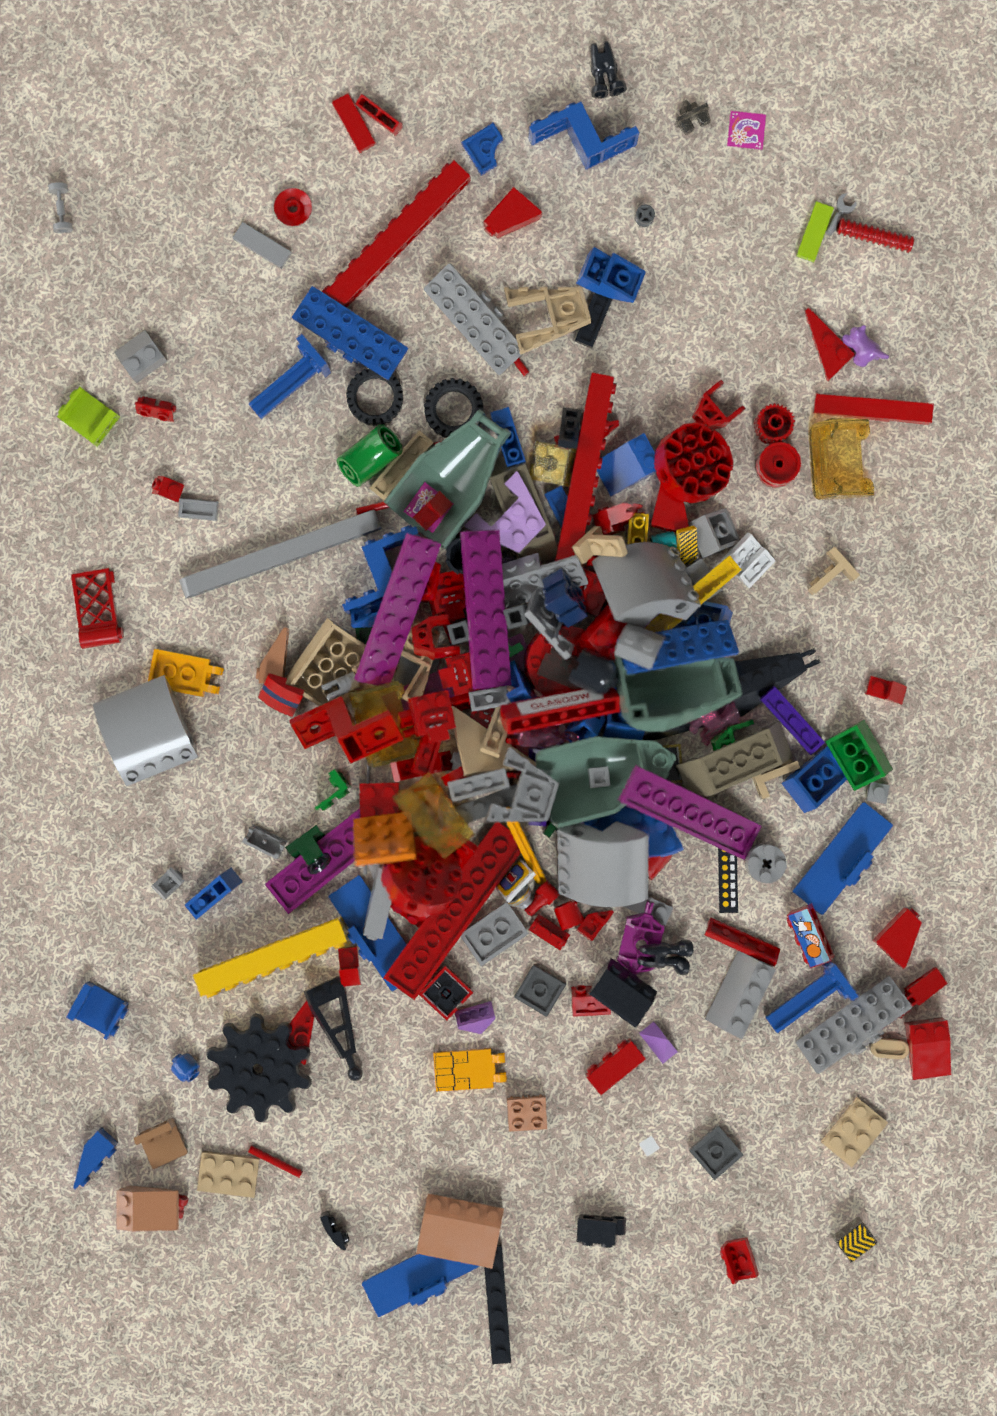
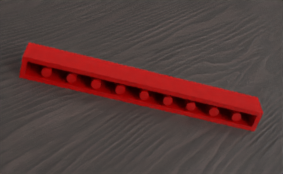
(399, 234)
(586, 463)

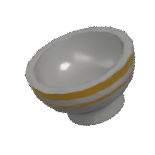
(522, 899)

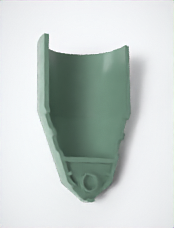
(570, 765)

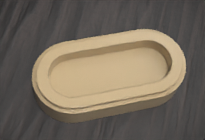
(890, 1048)

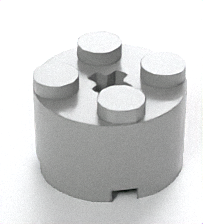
(776, 863)

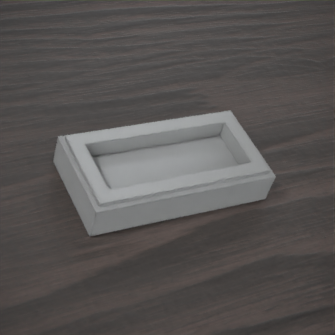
(198, 509)

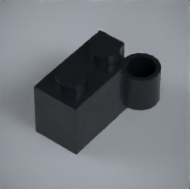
(600, 1229)

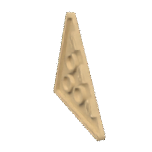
(469, 741)

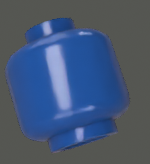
(185, 1067)

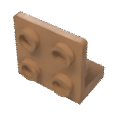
(162, 1143)

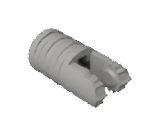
(345, 684)

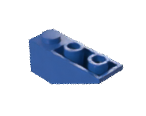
(511, 448)
(94, 1151)

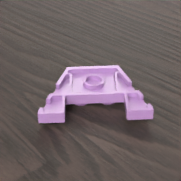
(518, 523)

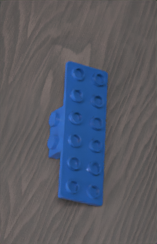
(349, 334)
(691, 645)
(843, 858)
(352, 905)
(412, 1282)

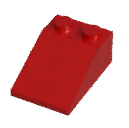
(929, 1048)

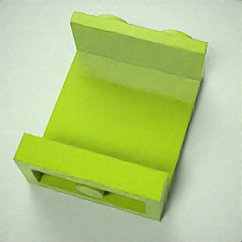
(87, 416)

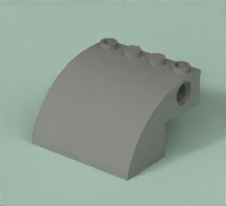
(646, 583)
(145, 730)
(603, 866)

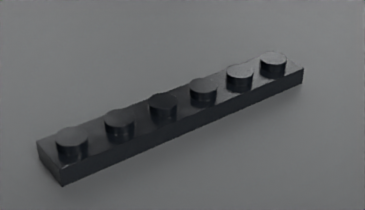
(497, 1310)

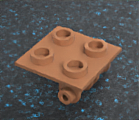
(527, 1113)

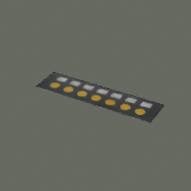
(727, 882)

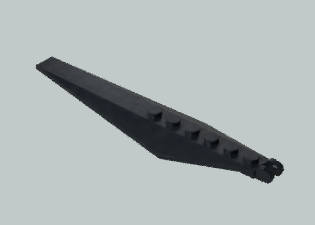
(755, 679)

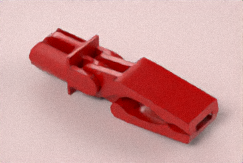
(924, 987)

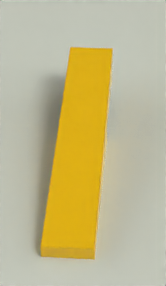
(705, 588)

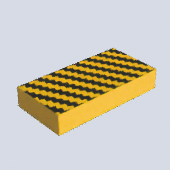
(687, 544)

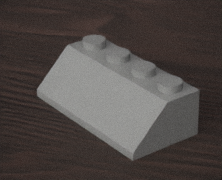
(740, 994)

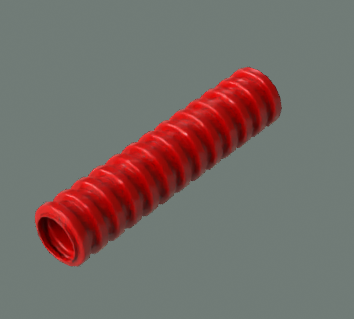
(875, 235)

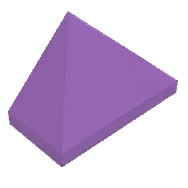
(475, 1018)
(658, 1042)

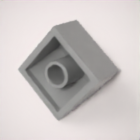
(140, 356)
(715, 532)
(639, 645)

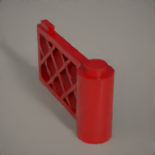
(96, 633)

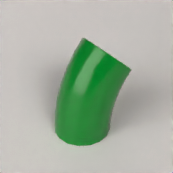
(369, 455)

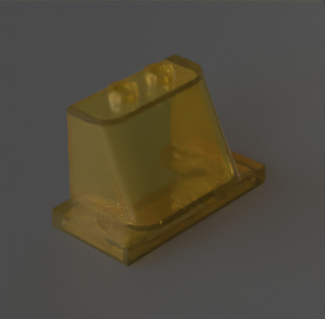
(434, 815)

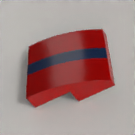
(279, 695)

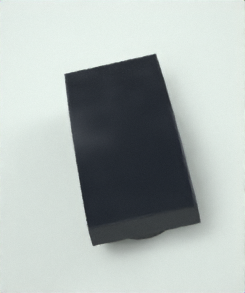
(337, 1235)

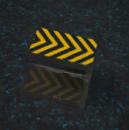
(854, 1239)

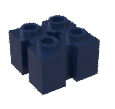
(564, 598)

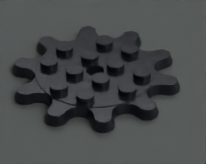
(273, 1053)

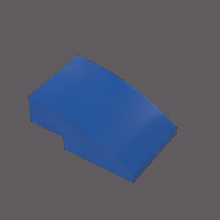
(611, 276)

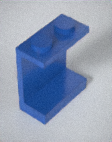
(523, 689)
(98, 1009)

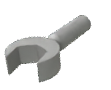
(842, 210)

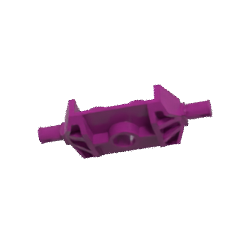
(639, 927)

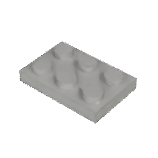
(494, 934)

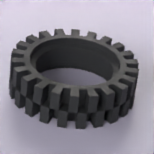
(443, 388)

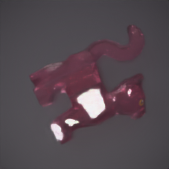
(715, 722)
(545, 737)

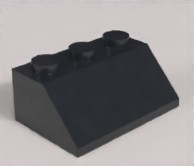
(623, 992)

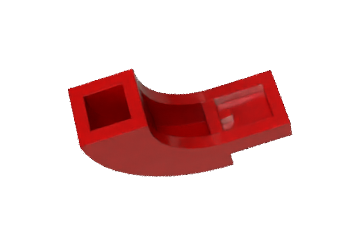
(402, 769)

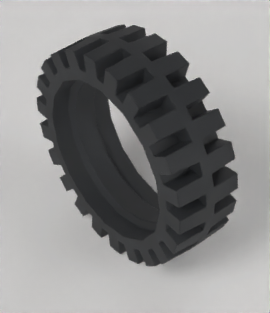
(368, 419)

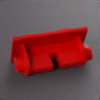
(147, 408)
(549, 932)

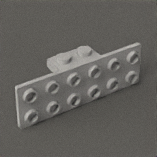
(474, 317)
(525, 575)
(854, 1025)

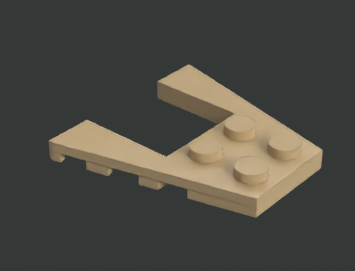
(566, 311)
(420, 679)

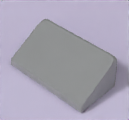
(488, 698)

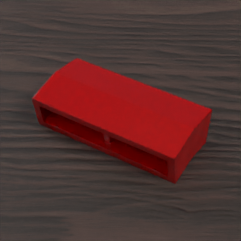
(364, 99)

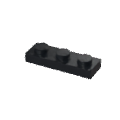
(598, 310)
(569, 428)

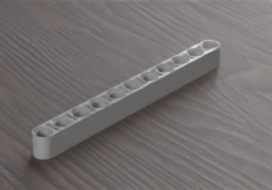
(280, 554)

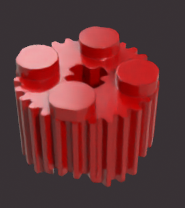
(778, 414)

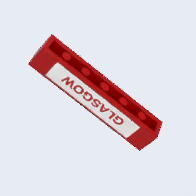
(557, 709)

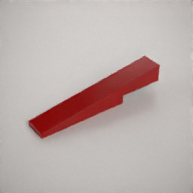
(874, 409)

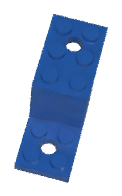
(583, 135)
(379, 567)

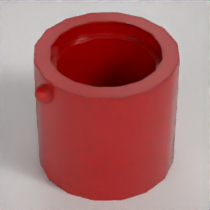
(569, 914)

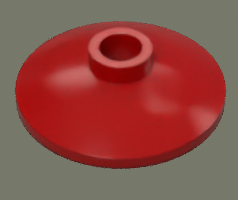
(288, 199)

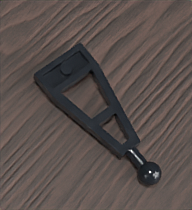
(321, 995)

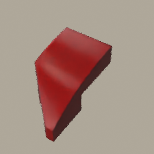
(594, 923)

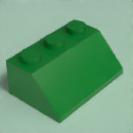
(859, 755)

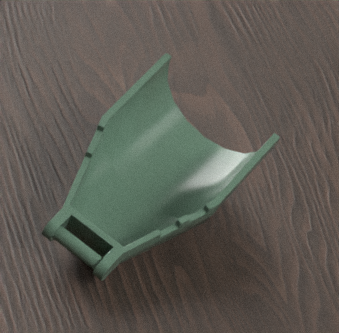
(458, 469)

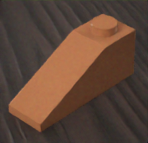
(275, 658)

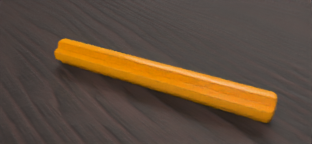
(526, 851)

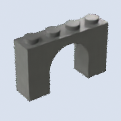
(514, 618)
(479, 808)

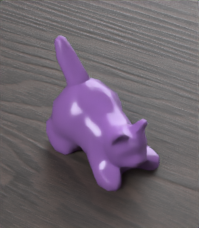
(865, 348)

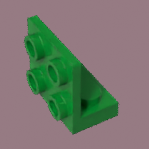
(337, 780)

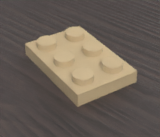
(854, 1132)
(228, 1174)

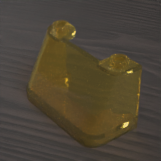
(838, 459)
(373, 701)

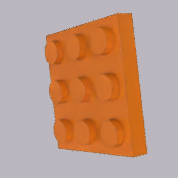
(383, 839)

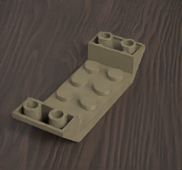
(544, 542)
(736, 761)

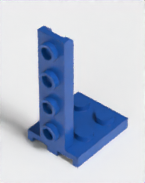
(291, 379)
(811, 996)

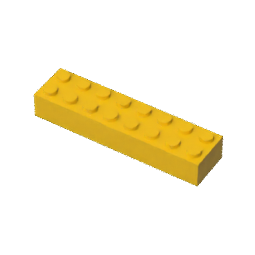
(271, 956)

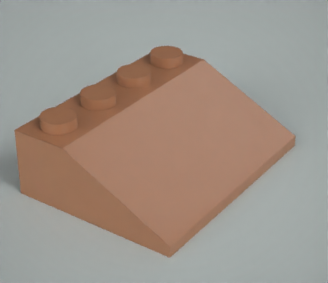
(460, 1230)

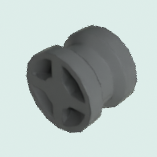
(647, 212)

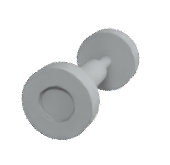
(60, 188)

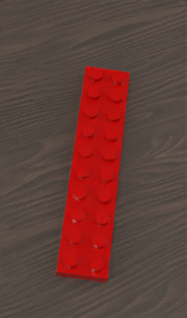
(442, 930)

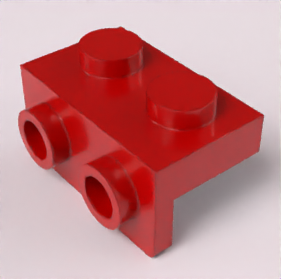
(739, 1260)

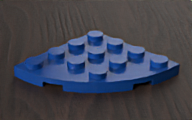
(661, 836)

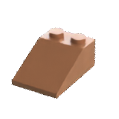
(147, 1209)

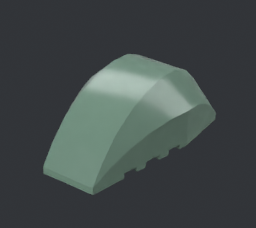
(676, 693)

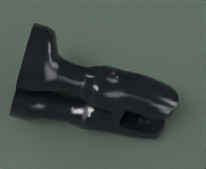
(601, 64)
(659, 952)

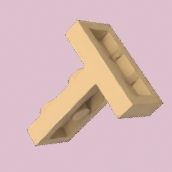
(598, 544)
(831, 571)
(759, 780)

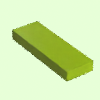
(815, 231)

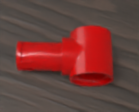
(544, 895)

